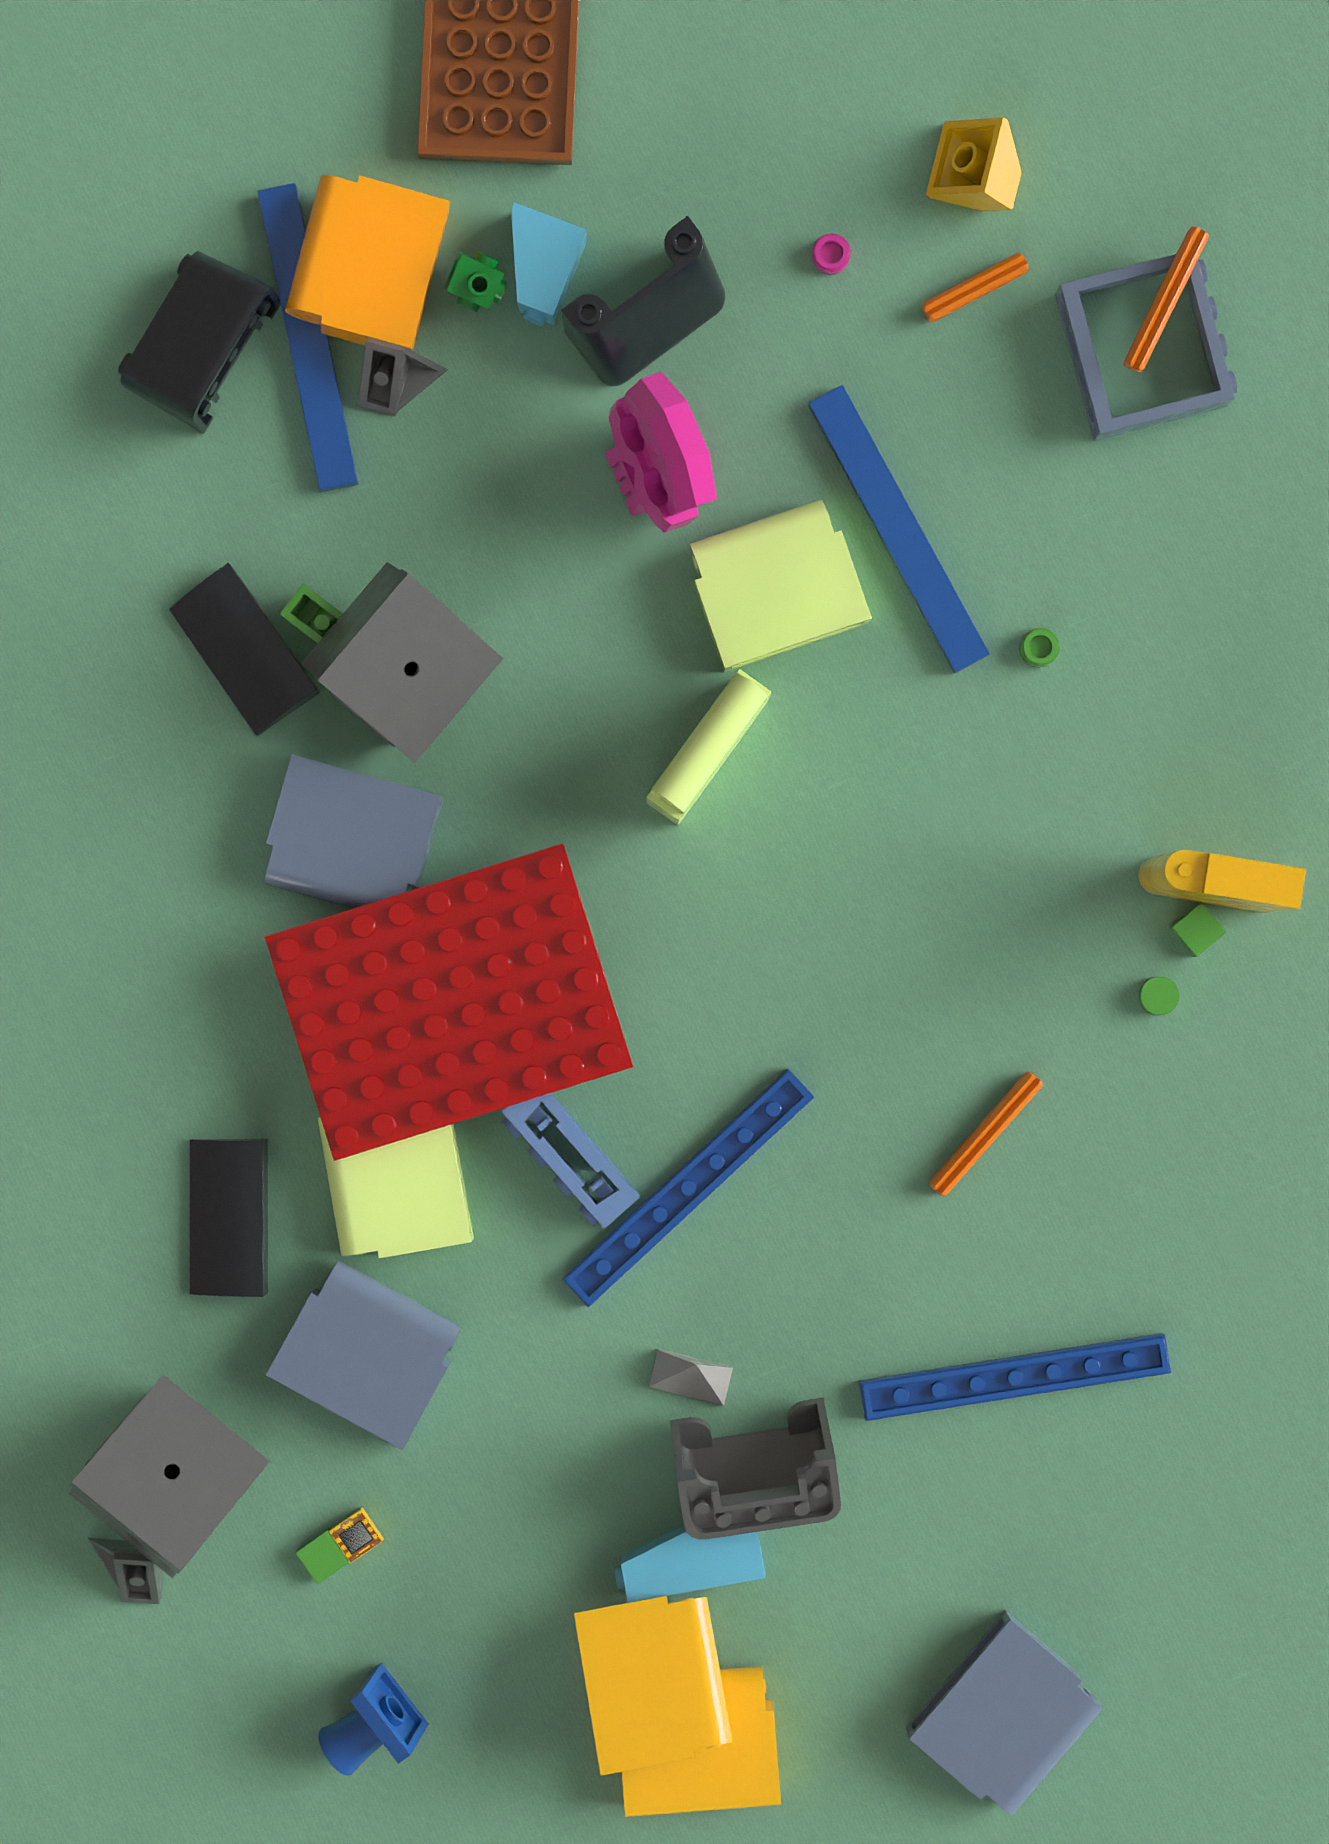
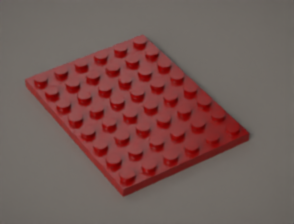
(448, 1001)

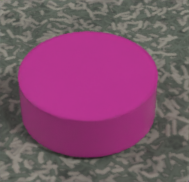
(831, 254)

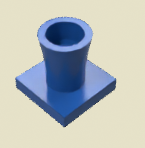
(381, 1718)

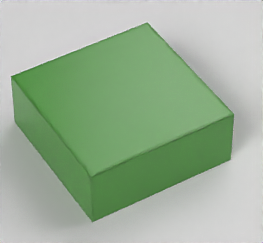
(1198, 929)
(322, 1556)

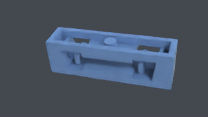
(568, 1179)

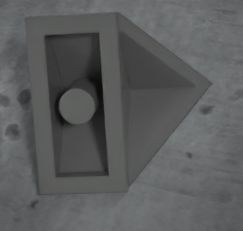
(394, 376)
(132, 1572)

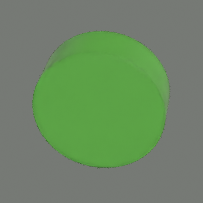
(1039, 647)
(1159, 995)

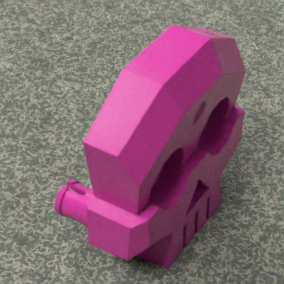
(660, 454)

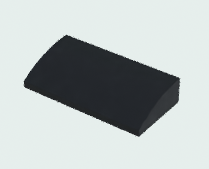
(243, 649)
(229, 1217)

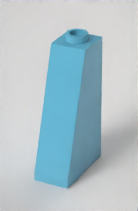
(687, 1564)

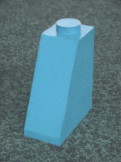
(544, 261)

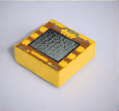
(356, 1535)

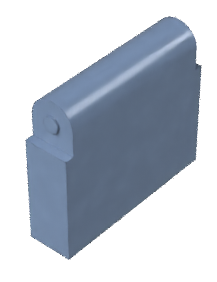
(348, 834)
(366, 1354)
(1005, 1715)

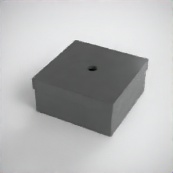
(401, 661)
(167, 1476)

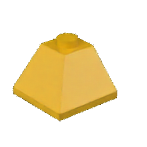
(976, 165)

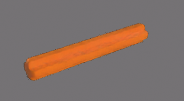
(1166, 299)
(985, 1133)

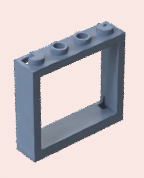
(1086, 364)

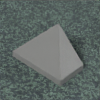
(690, 1377)

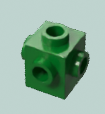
(465, 271)

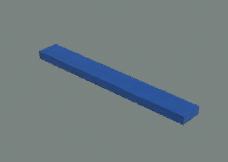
(308, 346)
(898, 529)
(688, 1187)
(1014, 1376)

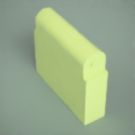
(777, 585)
(708, 746)
(400, 1195)

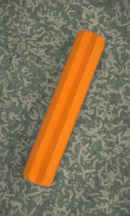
(975, 287)

